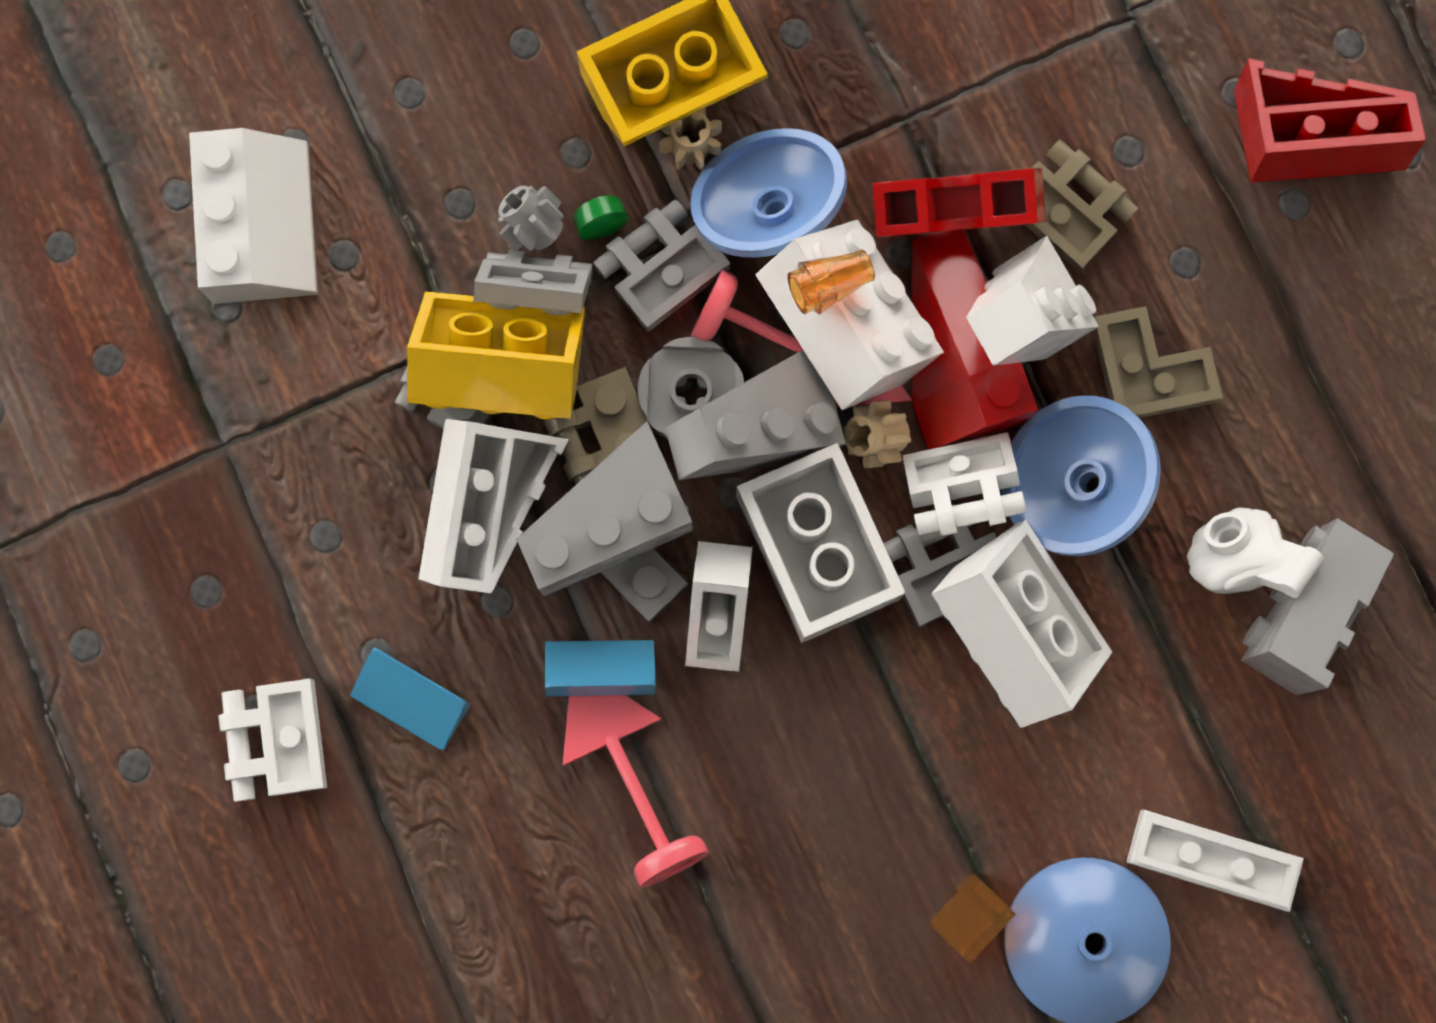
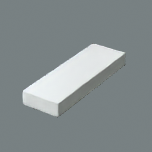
(1215, 860)

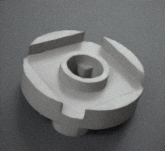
(670, 370)

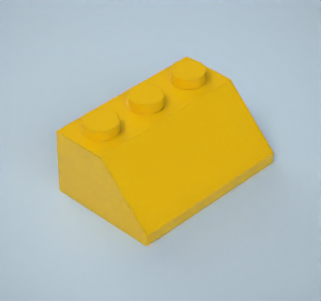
(669, 67)
(493, 357)

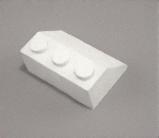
(252, 215)
(1023, 625)

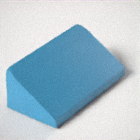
(599, 668)
(409, 699)

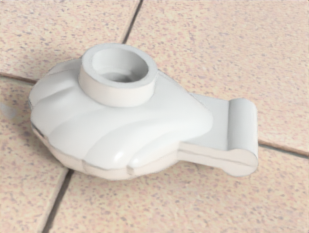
(1247, 552)

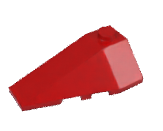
(960, 391)

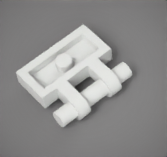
(961, 472)
(289, 740)

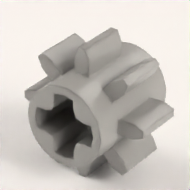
(530, 218)

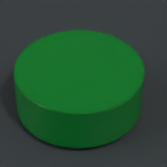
(600, 217)

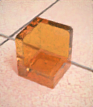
(971, 918)

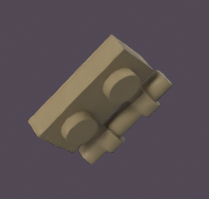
(1072, 224)
(613, 413)

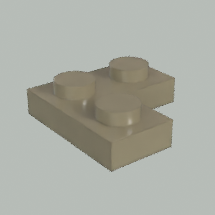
(1141, 378)

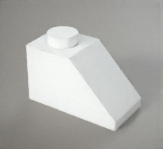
(718, 606)

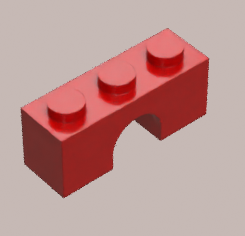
(959, 202)

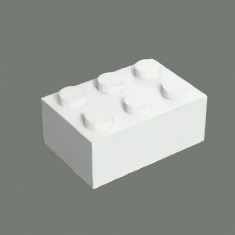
(866, 339)
(819, 542)

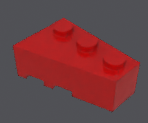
(1323, 127)

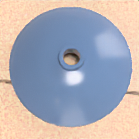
(768, 192)
(1067, 448)
(1049, 935)

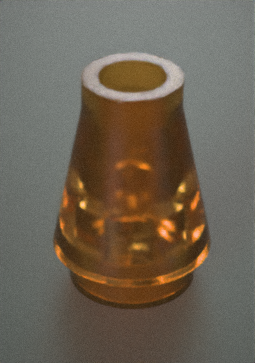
(828, 280)

